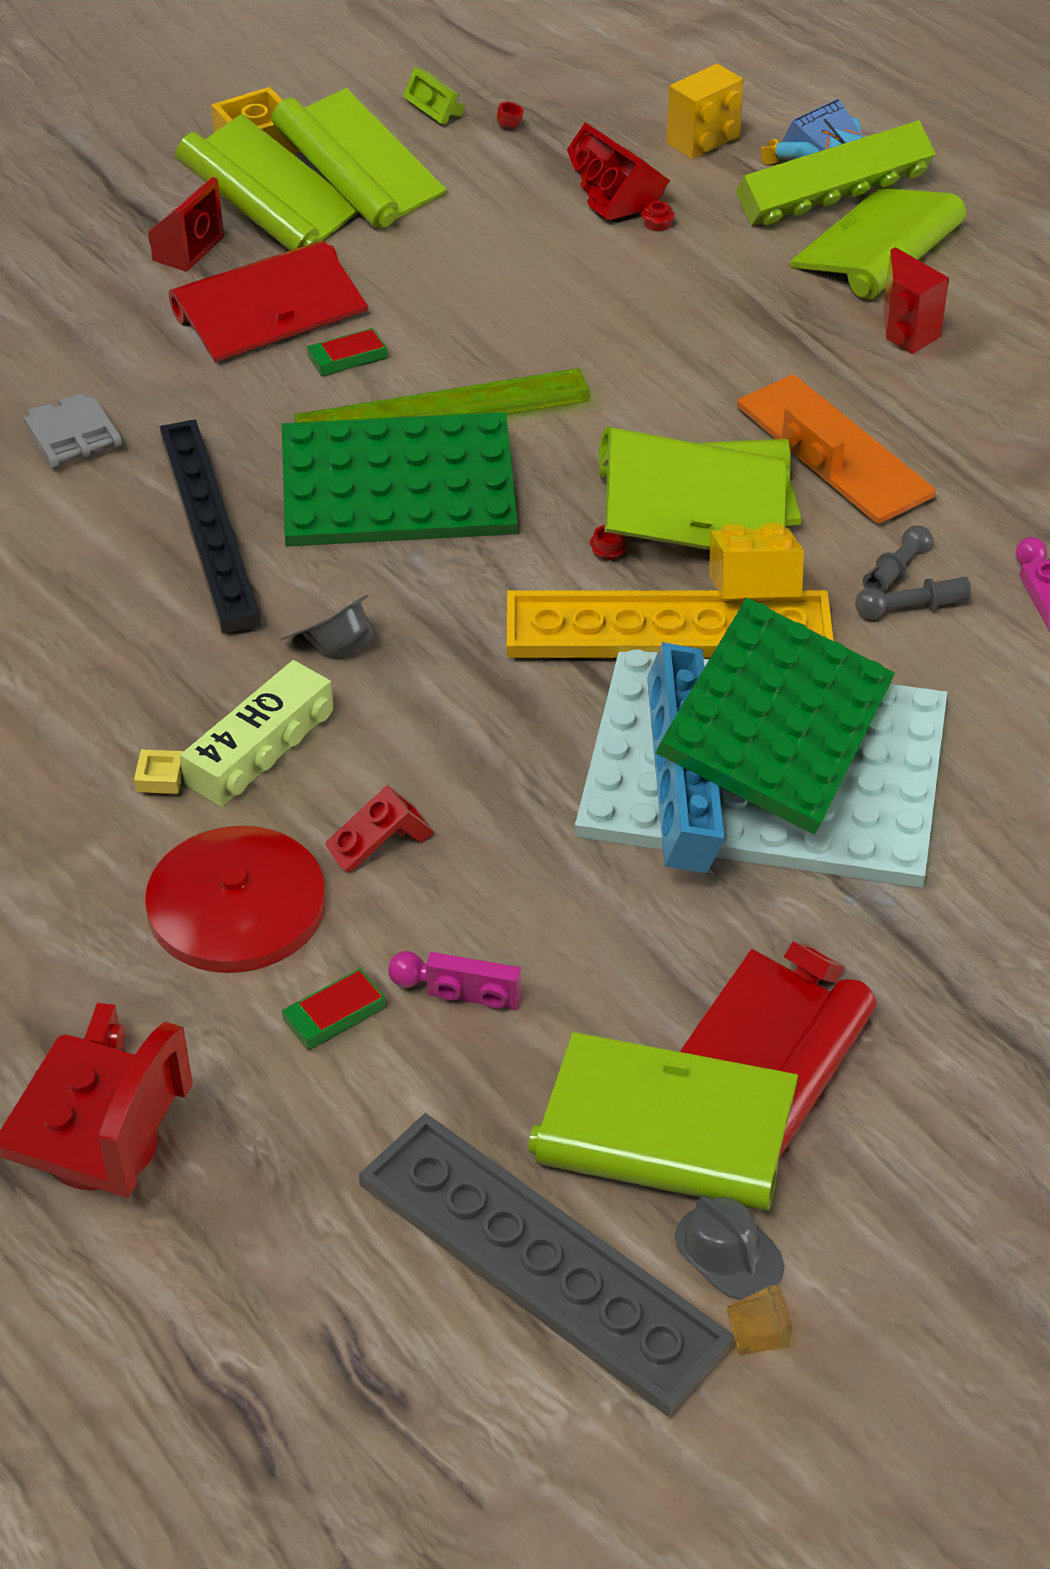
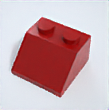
(189, 229)
(913, 302)

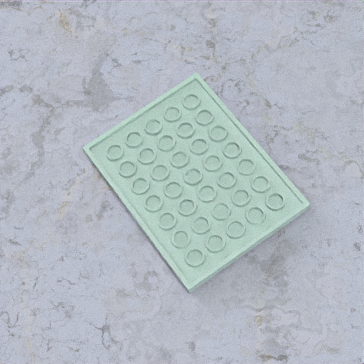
(871, 829)

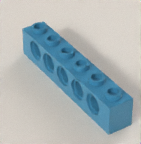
(687, 802)

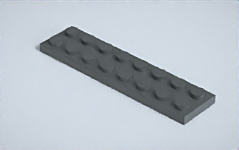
(548, 1263)

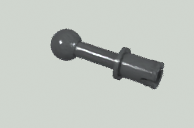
(891, 566)
(872, 602)

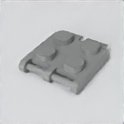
(70, 429)

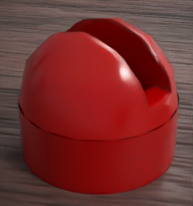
(509, 114)

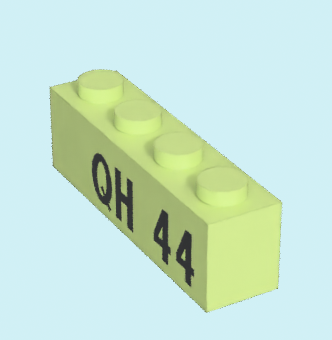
(257, 733)

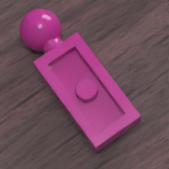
(1035, 574)
(459, 978)

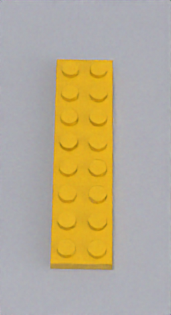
(627, 620)

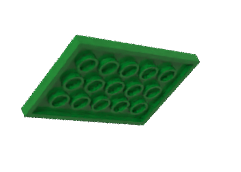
(397, 479)
(777, 715)

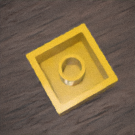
(257, 108)
(704, 111)
(756, 562)

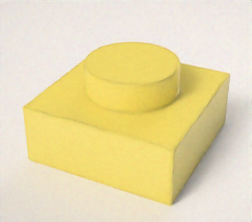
(158, 771)

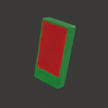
(347, 351)
(334, 1009)

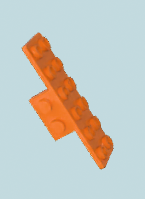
(837, 449)

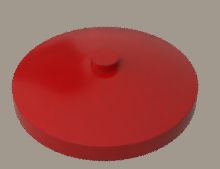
(235, 899)

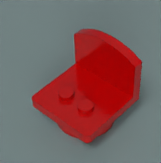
(97, 1110)

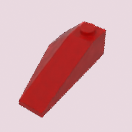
(612, 175)

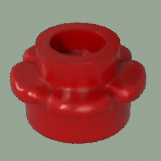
(658, 216)
(607, 545)

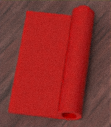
(267, 300)
(784, 1025)

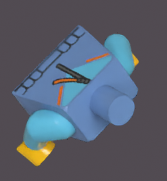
(814, 132)

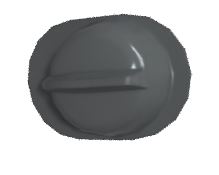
(341, 633)
(729, 1247)

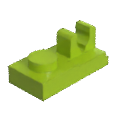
(432, 96)

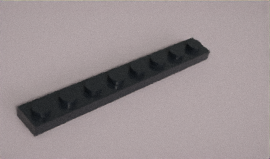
(210, 527)

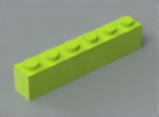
(835, 173)

